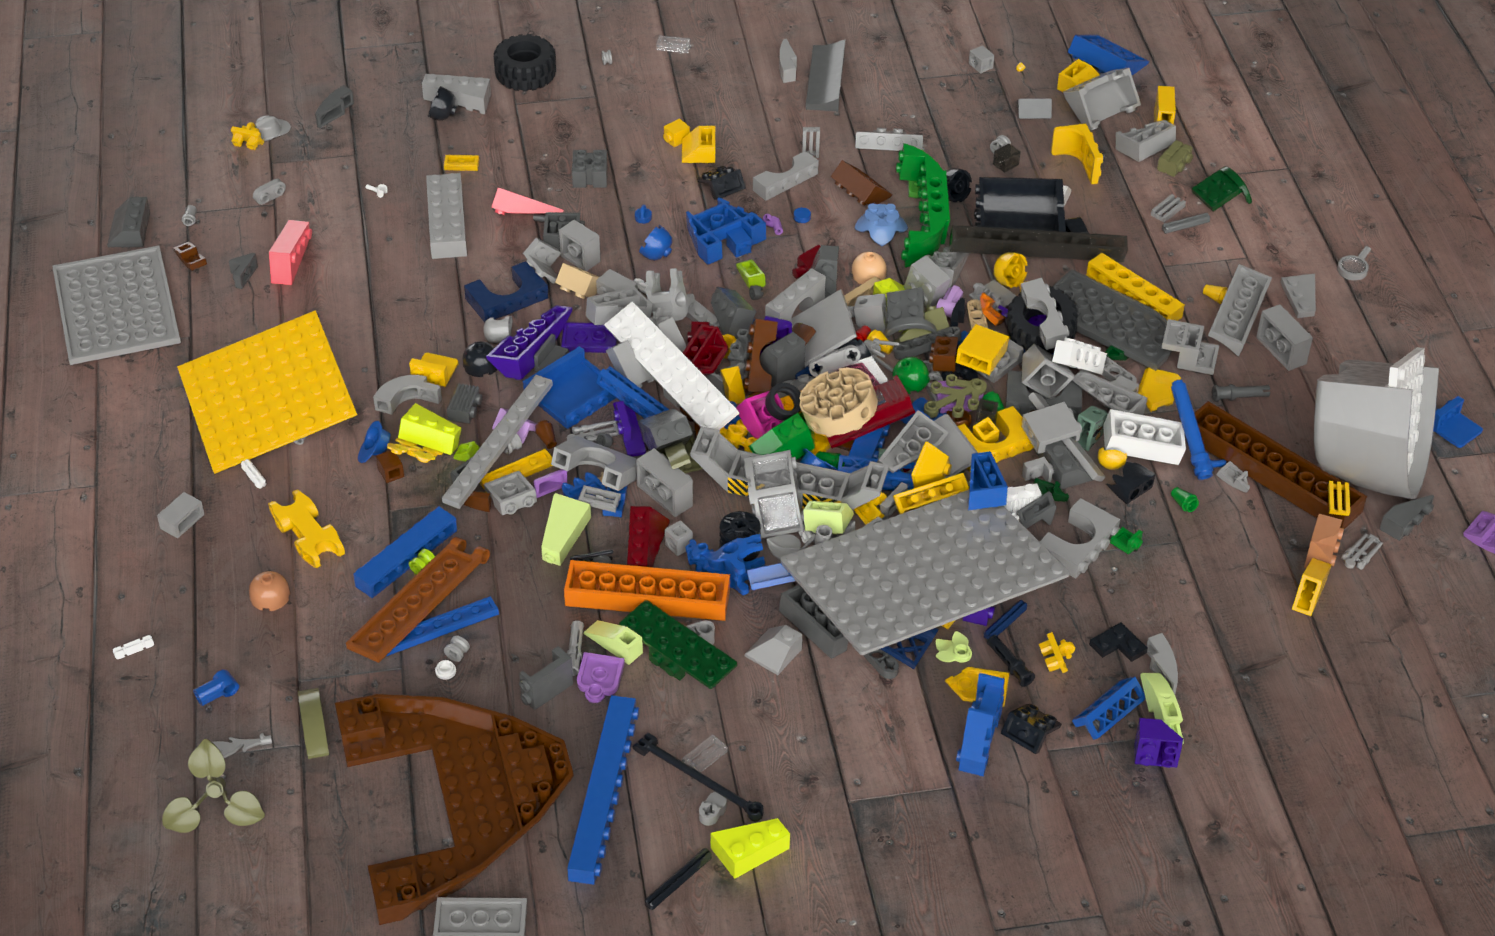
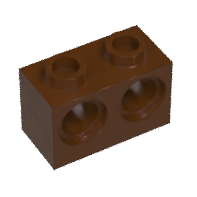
(944, 353)

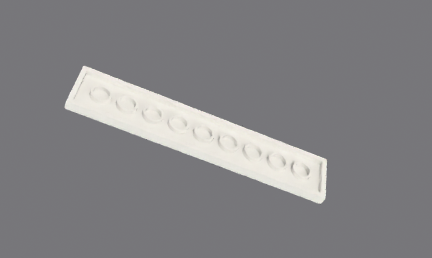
(672, 368)

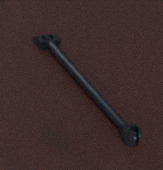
(753, 809)

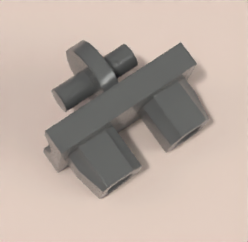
(739, 348)

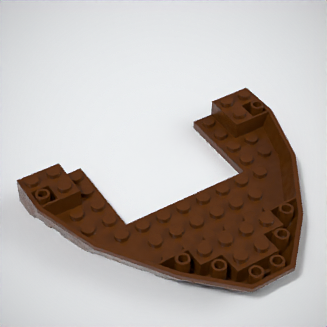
(493, 780)

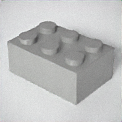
(1284, 337)
(665, 485)

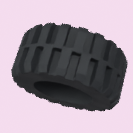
(525, 62)
(1027, 334)

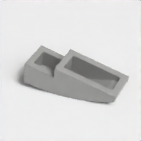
(787, 62)
(1163, 659)

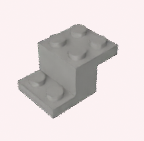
(1193, 353)

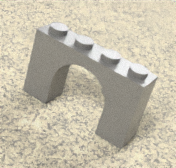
(805, 291)
(624, 359)
(619, 468)
(1097, 524)

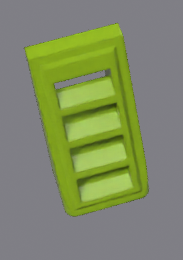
(751, 273)

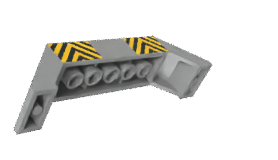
(813, 483)

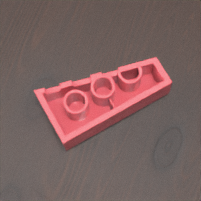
(288, 251)

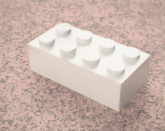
(1144, 436)

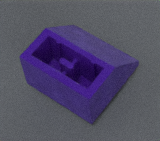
(1156, 744)

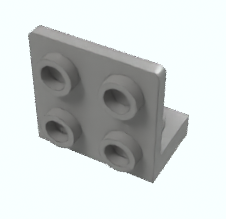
(542, 256)

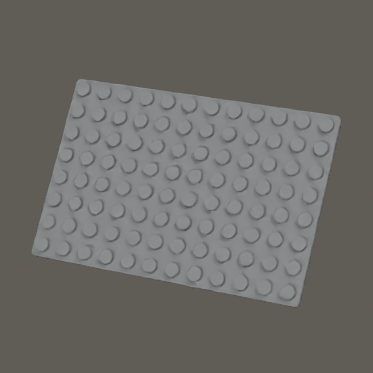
(921, 570)

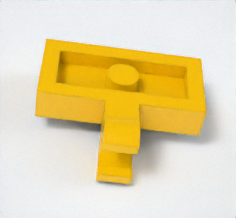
(869, 510)

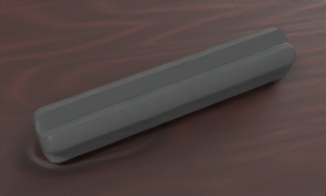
(1186, 223)

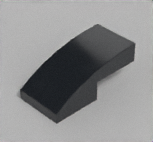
(958, 313)

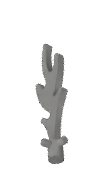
(230, 748)

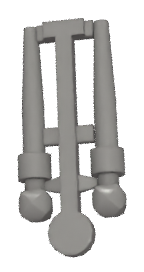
(592, 435)
(1350, 563)

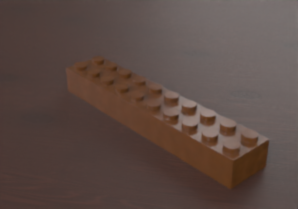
(1273, 464)

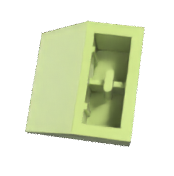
(827, 513)

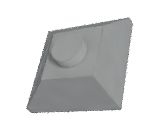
(776, 648)

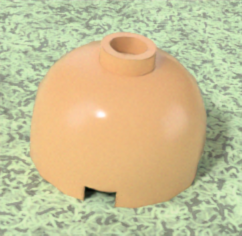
(868, 266)

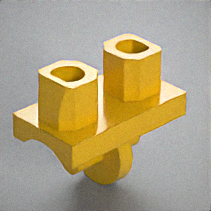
(248, 134)
(1064, 649)

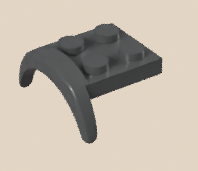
(906, 311)

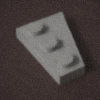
(1301, 294)

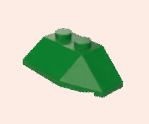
(789, 435)

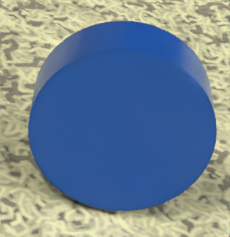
(802, 215)

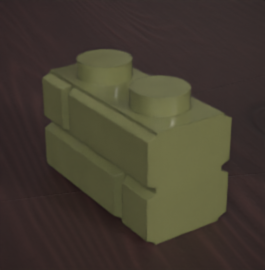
(1175, 158)

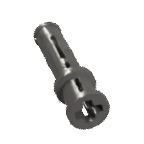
(1232, 392)

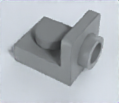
(1037, 468)

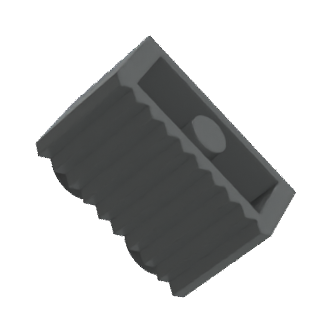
(464, 403)

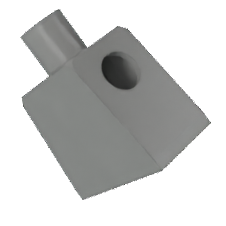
(870, 311)

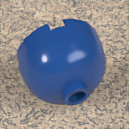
(657, 244)

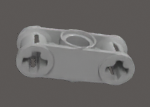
(834, 360)

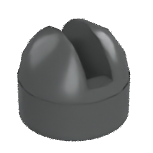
(755, 292)
(605, 440)

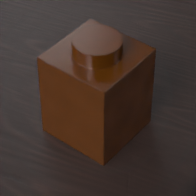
(389, 466)

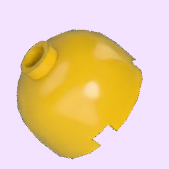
(1010, 269)

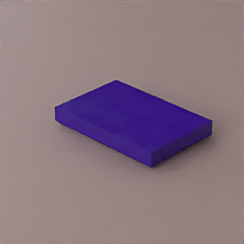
(587, 336)

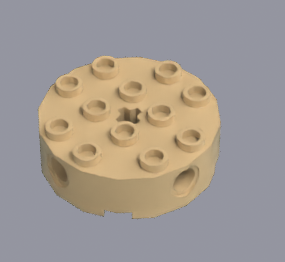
(838, 401)

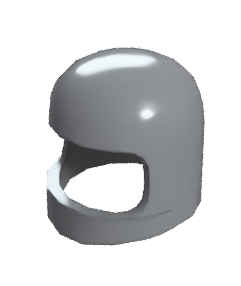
(497, 330)

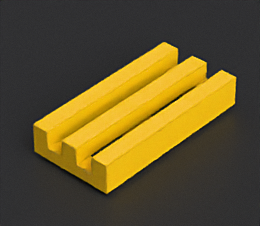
(461, 162)
(1331, 487)

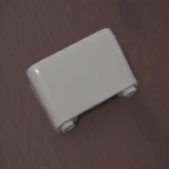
(1103, 97)

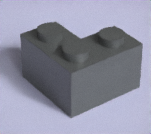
(554, 222)

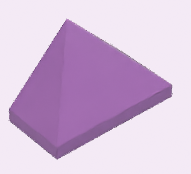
(550, 482)

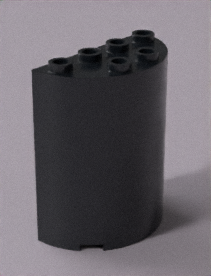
(1020, 203)

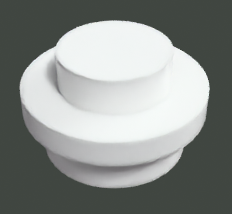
(445, 670)

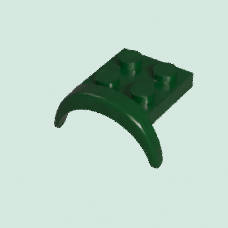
(1221, 188)

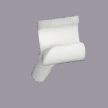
(380, 189)

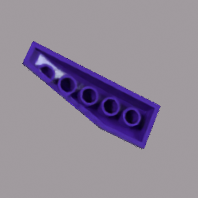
(516, 354)

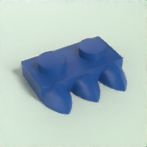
(574, 492)

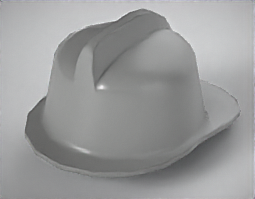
(271, 127)

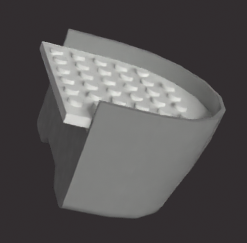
(1377, 423)

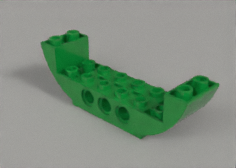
(934, 203)

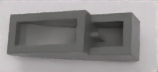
(334, 106)

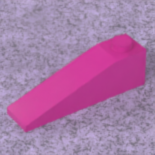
(755, 415)

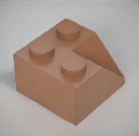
(1324, 540)

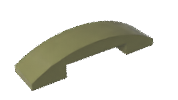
(677, 455)
(313, 723)

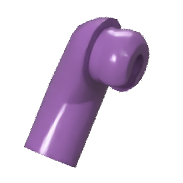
(774, 223)

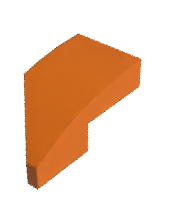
(987, 309)

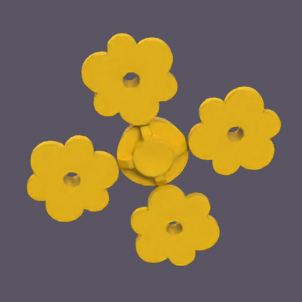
(413, 450)

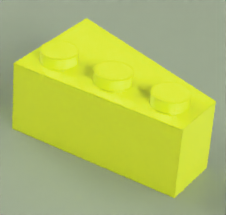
(429, 430)
(750, 845)

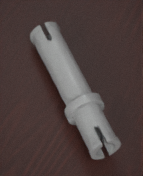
(575, 645)

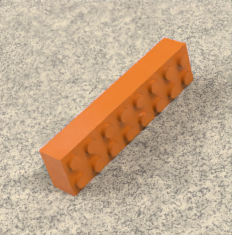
(627, 586)

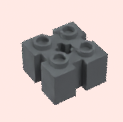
(589, 169)

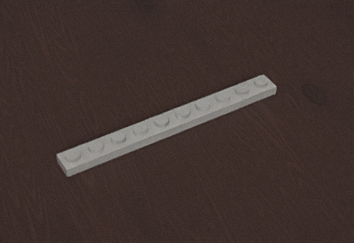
(497, 442)

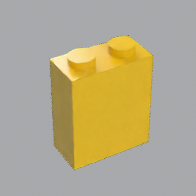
(1165, 104)
(982, 349)

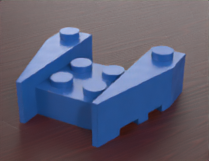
(711, 226)
(981, 724)

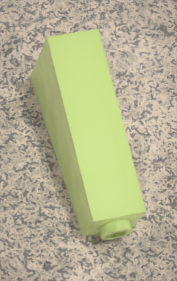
(564, 526)

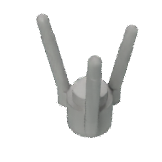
(874, 348)

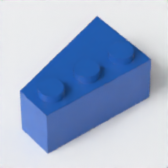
(986, 483)

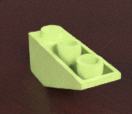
(617, 640)

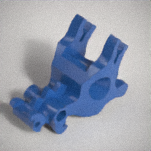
(727, 559)

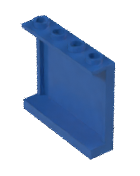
(573, 389)

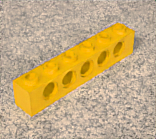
(1123, 280)

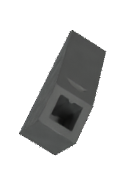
(1404, 516)

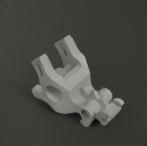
(667, 303)

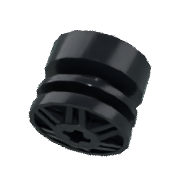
(739, 525)

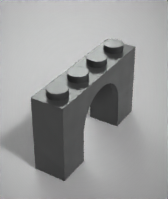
(1018, 395)

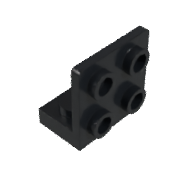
(723, 181)
(1029, 727)

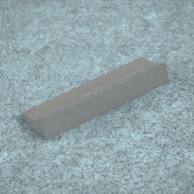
(1239, 308)

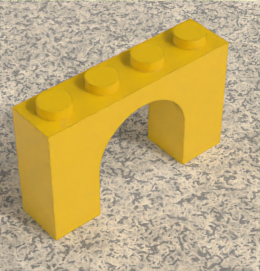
(1016, 441)

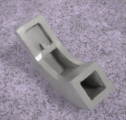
(403, 389)

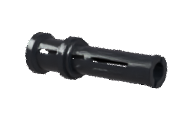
(1015, 666)

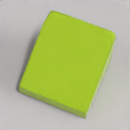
(466, 451)

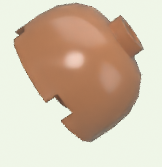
(269, 591)

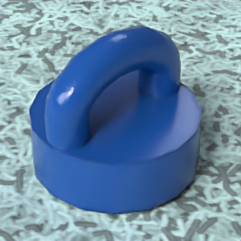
(643, 215)

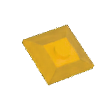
(930, 466)

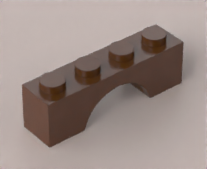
(762, 334)

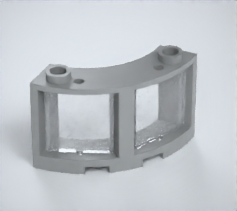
(774, 493)

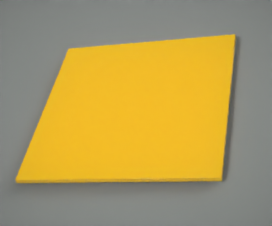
(266, 391)

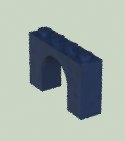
(489, 305)

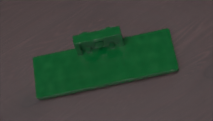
(677, 647)

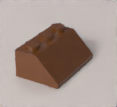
(859, 184)

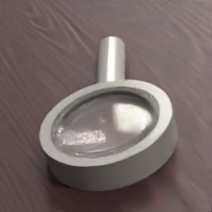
(1353, 266)

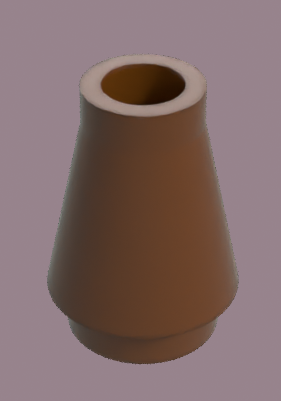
(546, 433)

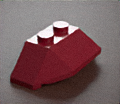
(706, 349)

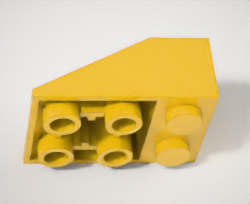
(1075, 74)

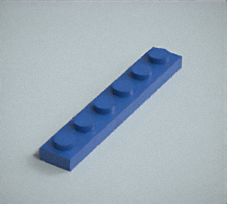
(448, 623)

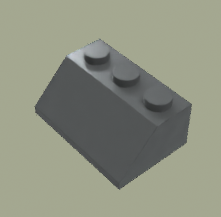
(130, 223)
(1065, 465)

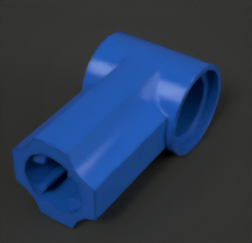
(222, 684)

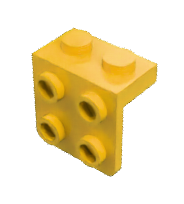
(436, 368)

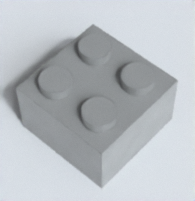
(579, 245)
(930, 277)

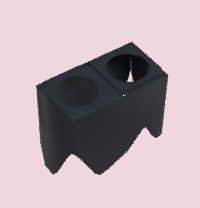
(1133, 483)

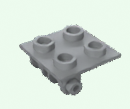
(994, 290)

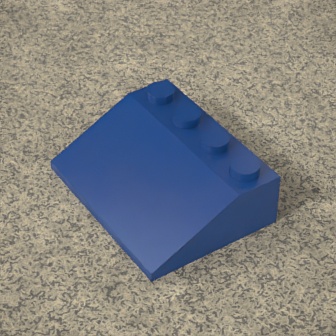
(1105, 54)

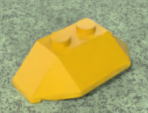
(930, 493)

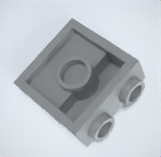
(511, 493)

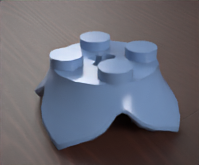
(881, 222)

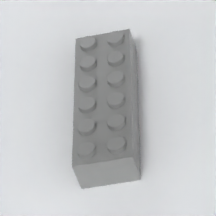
(446, 216)

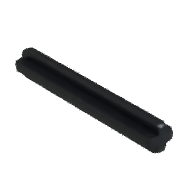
(678, 879)

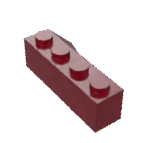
(645, 535)

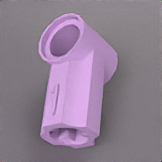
(950, 299)

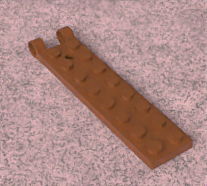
(416, 600)

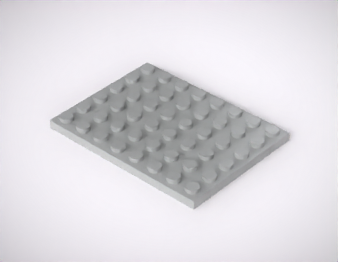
(115, 305)

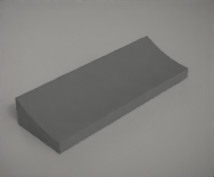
(825, 77)

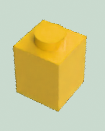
(675, 132)
(986, 431)

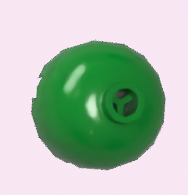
(912, 373)

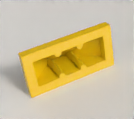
(733, 384)

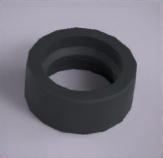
(774, 409)

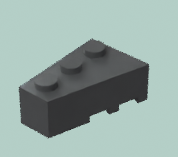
(827, 264)
(732, 311)

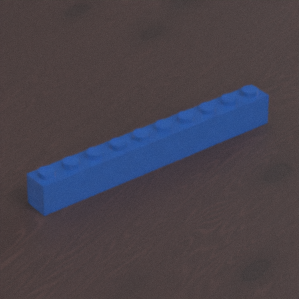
(602, 791)

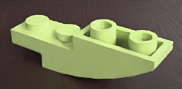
(1162, 700)

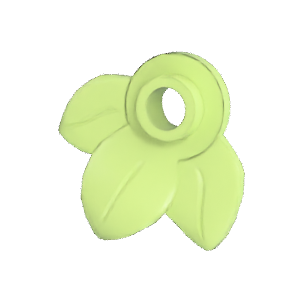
(954, 650)

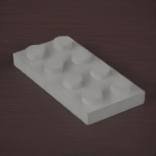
(480, 916)

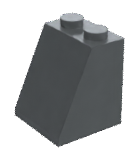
(784, 358)
(665, 430)

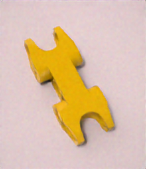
(300, 519)

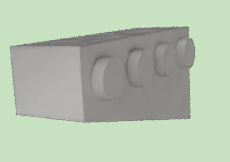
(468, 91)

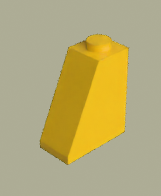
(1311, 586)

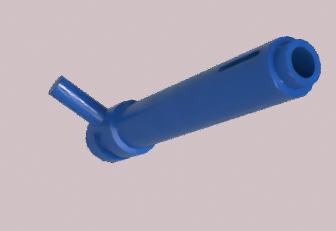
(1199, 457)

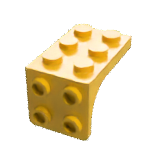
(1078, 142)

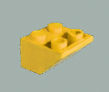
(699, 145)

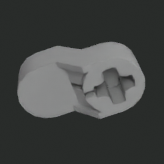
(712, 809)

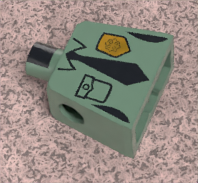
(1092, 422)

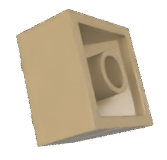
(577, 280)

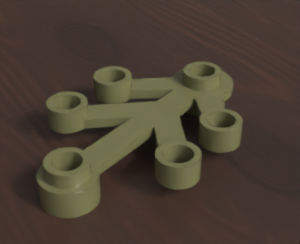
(975, 387)

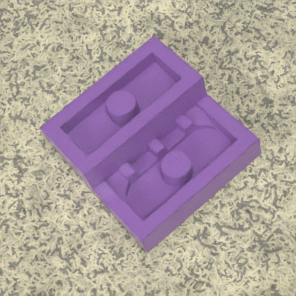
(1482, 531)

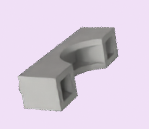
(771, 184)
(1037, 296)

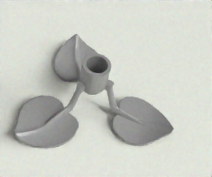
(787, 543)

